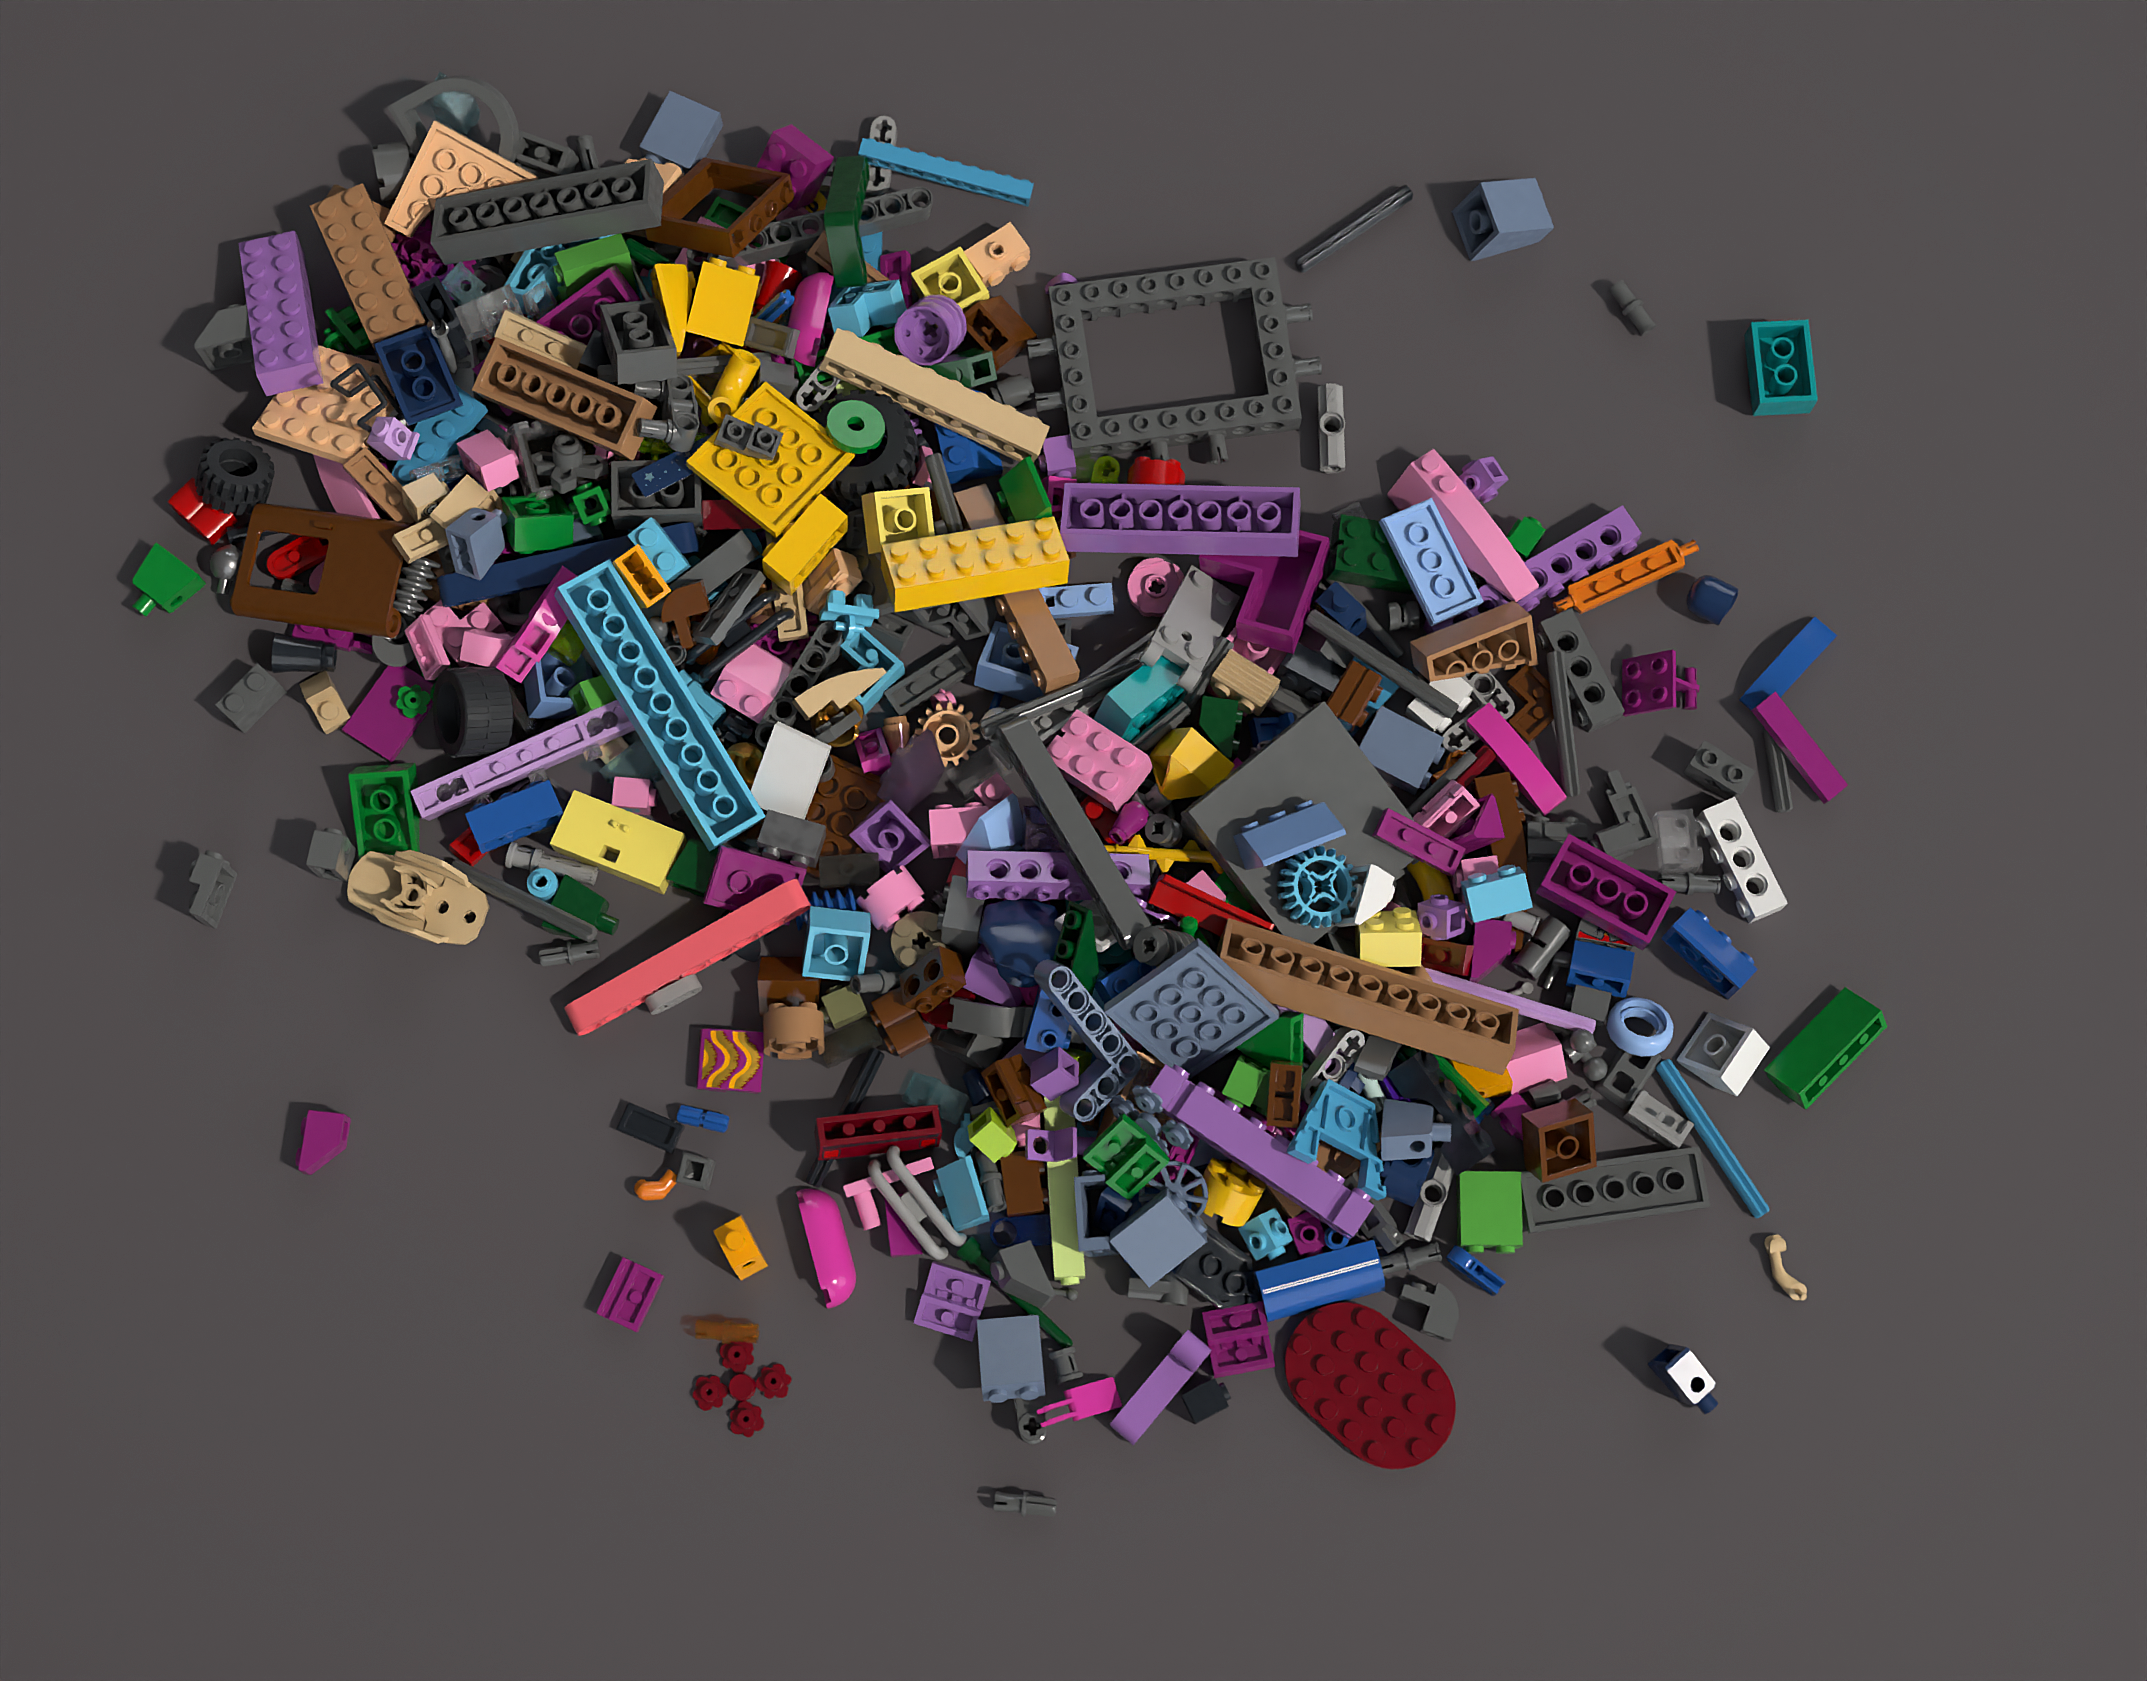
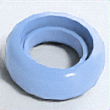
(1646, 1010)

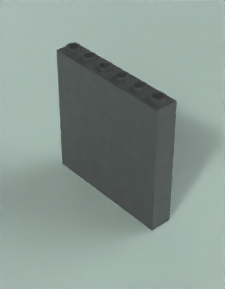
(1302, 763)

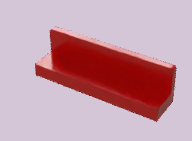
(1211, 913)

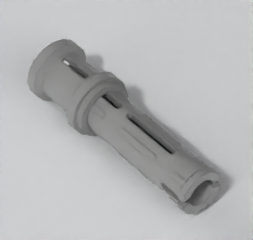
(536, 859)

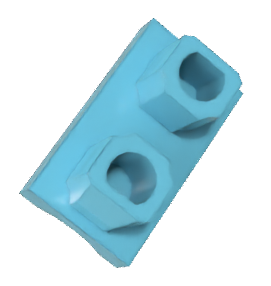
(847, 617)

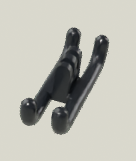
(740, 635)

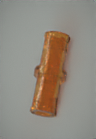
(727, 1331)

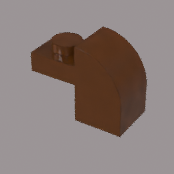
(682, 603)

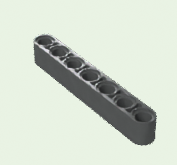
(713, 570)

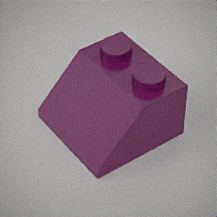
(1491, 945)

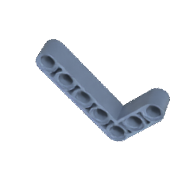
(1093, 1033)

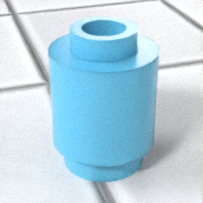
(539, 877)

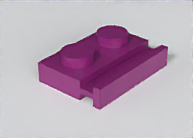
(630, 1294)

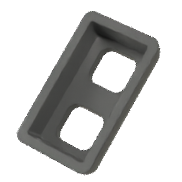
(1639, 1076)

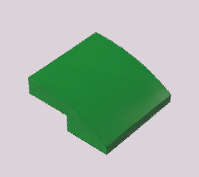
(1126, 1156)

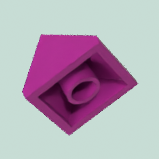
(1481, 828)

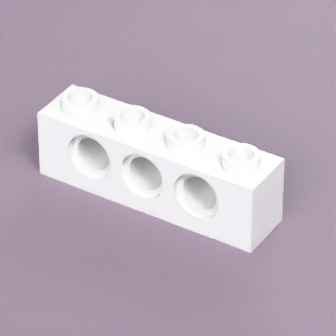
(1744, 844)

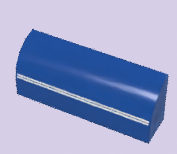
(1320, 1280)

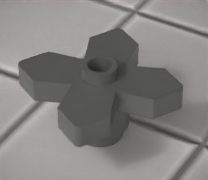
(568, 463)

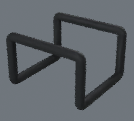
(368, 381)

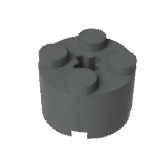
(392, 167)

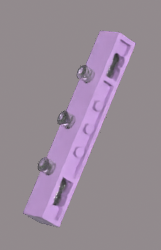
(523, 761)

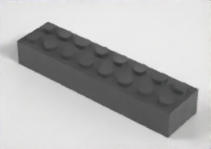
(548, 212)

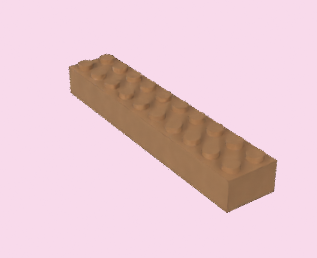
(1371, 997)

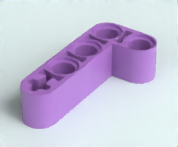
(1160, 1387)

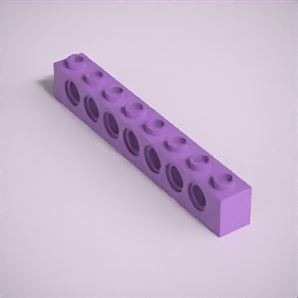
(1615, 525)

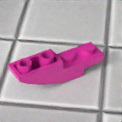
(537, 632)

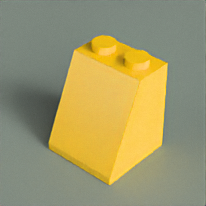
(723, 302)

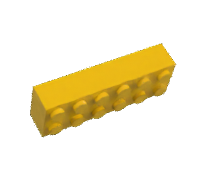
(974, 564)

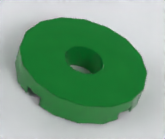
(855, 413)

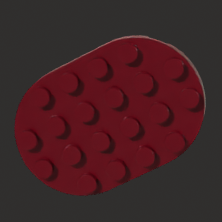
(1370, 1386)

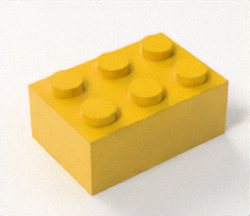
(804, 544)

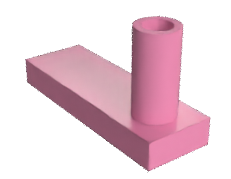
(863, 1197)

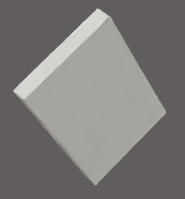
(789, 771)

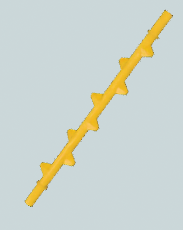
(1164, 856)

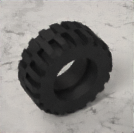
(891, 467)

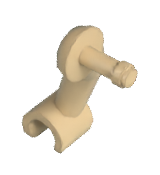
(1774, 1245)

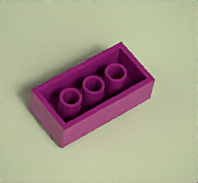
(1606, 892)

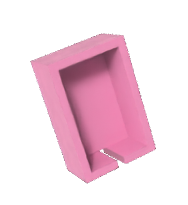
(1099, 761)

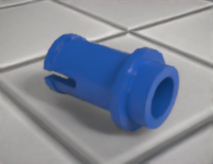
(1340, 1243)

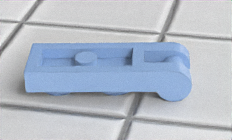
(1080, 600)

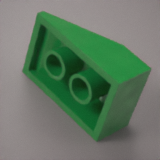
(385, 808)

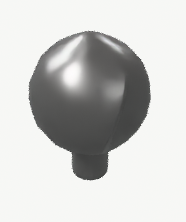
(225, 566)

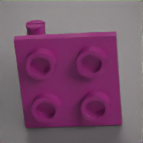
(1652, 683)

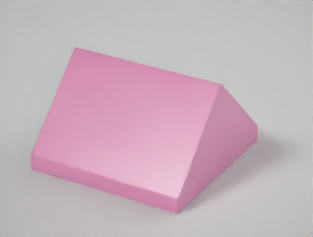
(1536, 1058)

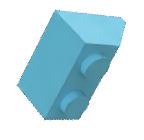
(962, 1194)

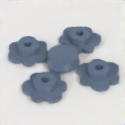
(1151, 1102)

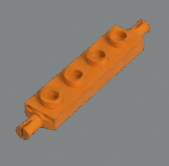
(1626, 576)

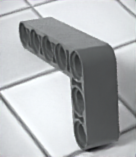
(803, 673)

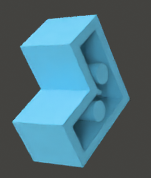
(867, 306)
(869, 653)

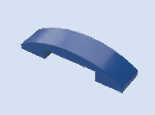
(1790, 663)

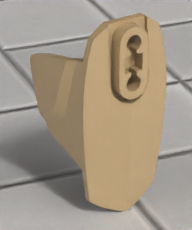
(409, 894)

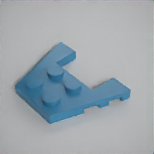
(1347, 1124)

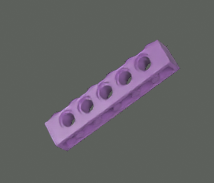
(1043, 869)

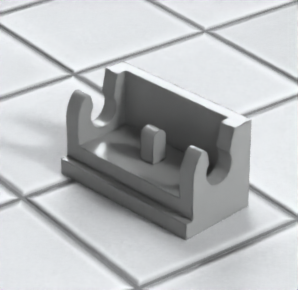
(1658, 1121)

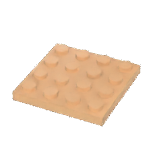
(322, 418)

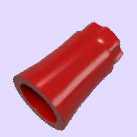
(774, 280)

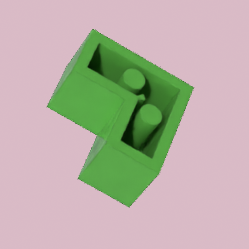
(1249, 1084)

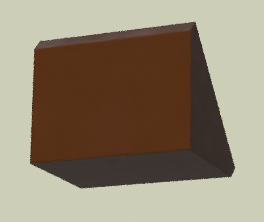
(782, 982)

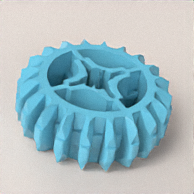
(1336, 899)

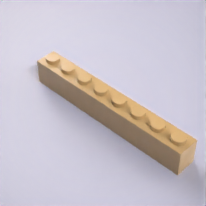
(934, 396)

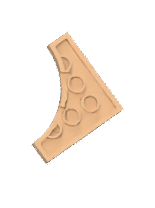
(445, 168)

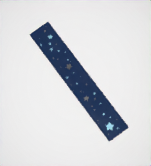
(666, 470)

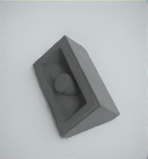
(891, 632)

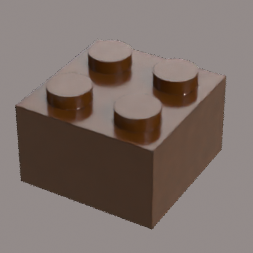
(1559, 1140)

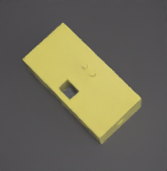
(618, 841)

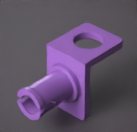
(1060, 1144)

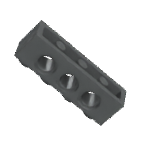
(1568, 629)

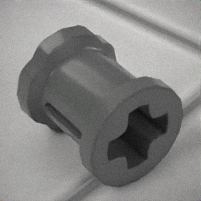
(1065, 1365)

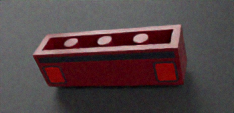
(877, 1131)

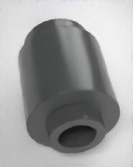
(1012, 390)

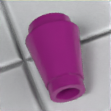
(1129, 821)

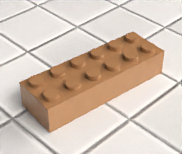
(368, 264)
(563, 398)

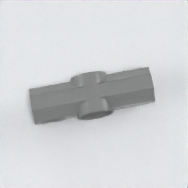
(1331, 443)
(1426, 1213)

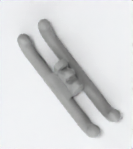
(914, 1205)

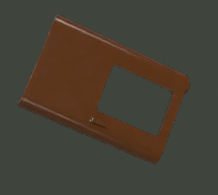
(355, 581)

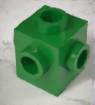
(599, 512)

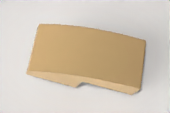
(461, 499)

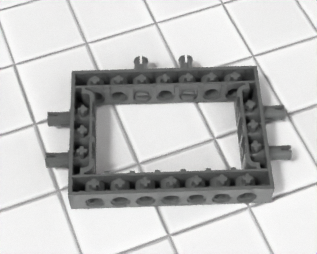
(1179, 425)

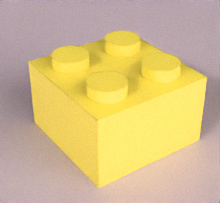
(952, 277)
(897, 516)
(1390, 938)

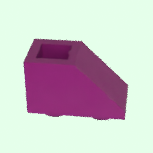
(323, 1139)

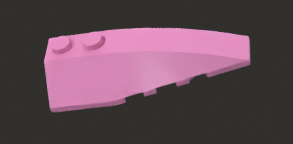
(343, 490)
(1469, 524)

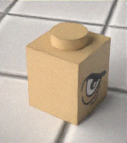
(424, 496)

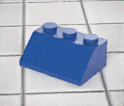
(966, 458)
(1710, 952)

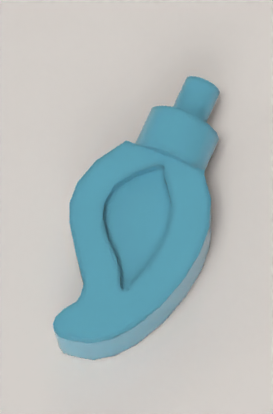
(961, 1139)

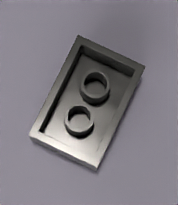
(638, 341)
(669, 506)

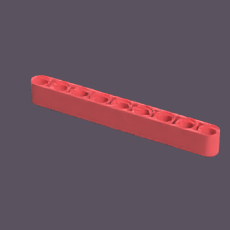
(688, 956)

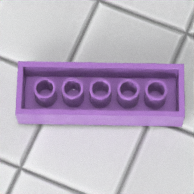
(280, 313)

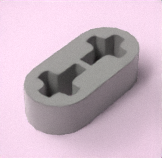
(673, 994)

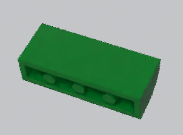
(1826, 1047)

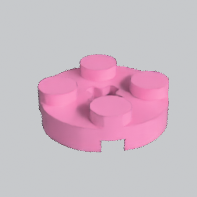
(1141, 580)

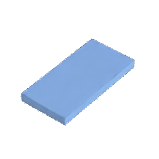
(1431, 561)

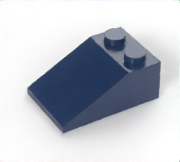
(417, 375)

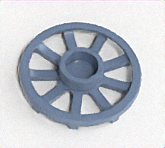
(1176, 1185)

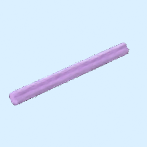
(1526, 1007)

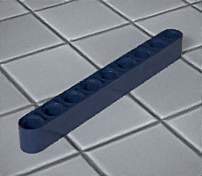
(541, 569)

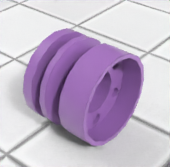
(918, 338)

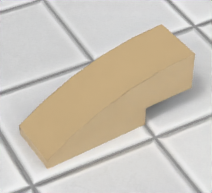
(836, 691)

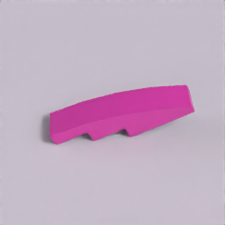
(1517, 759)

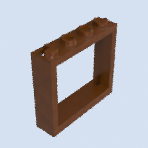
(770, 186)

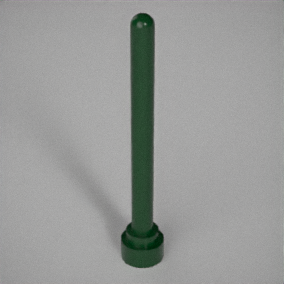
(973, 1254)

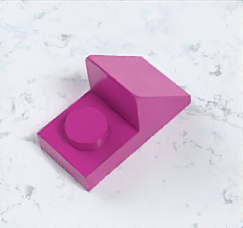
(873, 751)

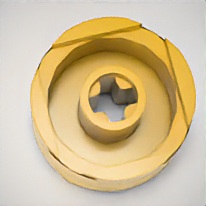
(1231, 1192)

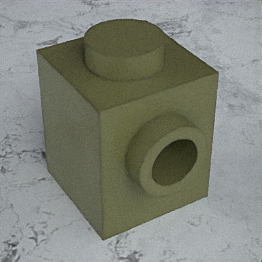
(842, 1006)

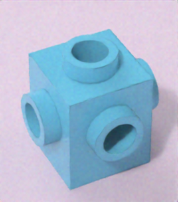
(1266, 1235)

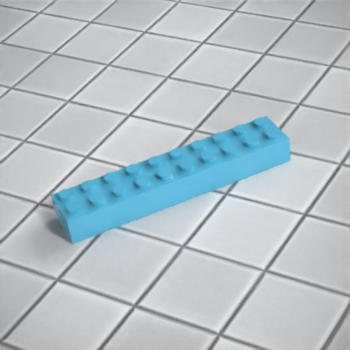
(659, 705)

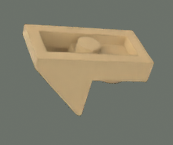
(325, 702)

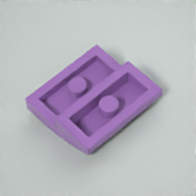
(952, 1301)

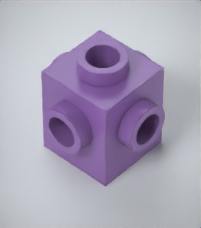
(1483, 478)
(1441, 917)

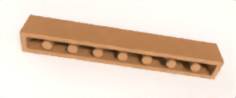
(1026, 610)

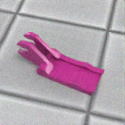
(1086, 1401)

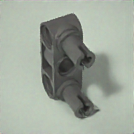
(679, 411)

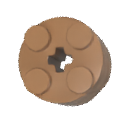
(793, 1031)

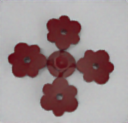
(742, 1388)

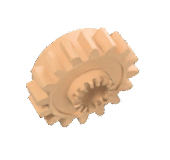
(955, 719)

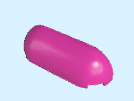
(809, 315)
(828, 1245)

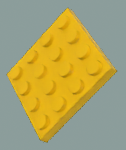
(776, 489)

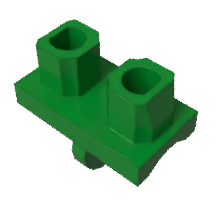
(341, 322)

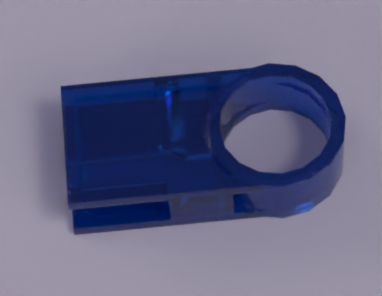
(1028, 1228)

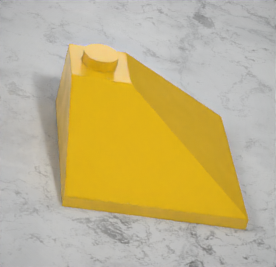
(674, 291)

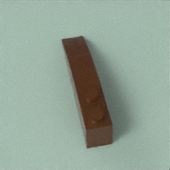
(1512, 848)

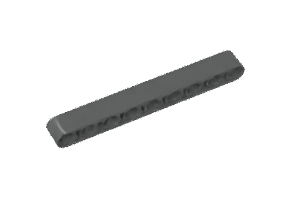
(799, 240)
(1073, 830)

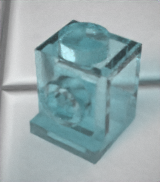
(453, 280)

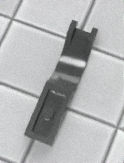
(993, 1019)

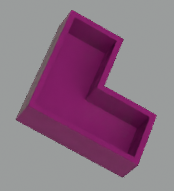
(1278, 590)

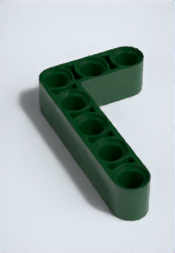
(843, 219)

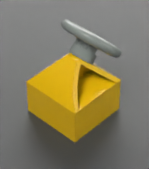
(1183, 768)

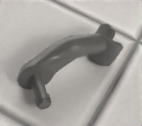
(445, 347)

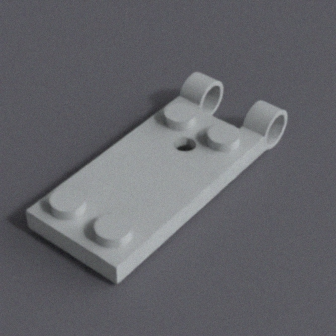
(1197, 613)

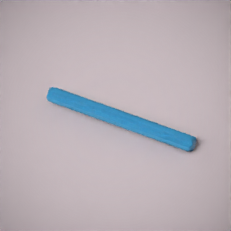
(1712, 1138)

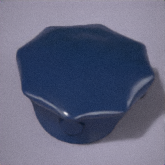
(1019, 937)

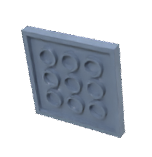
(1191, 1009)

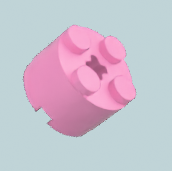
(891, 898)

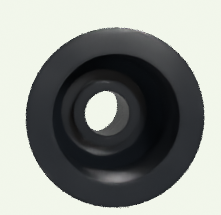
(302, 655)

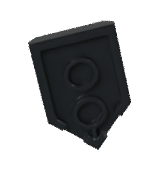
(1219, 1272)

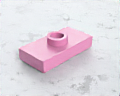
(427, 647)

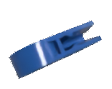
(1475, 1270)

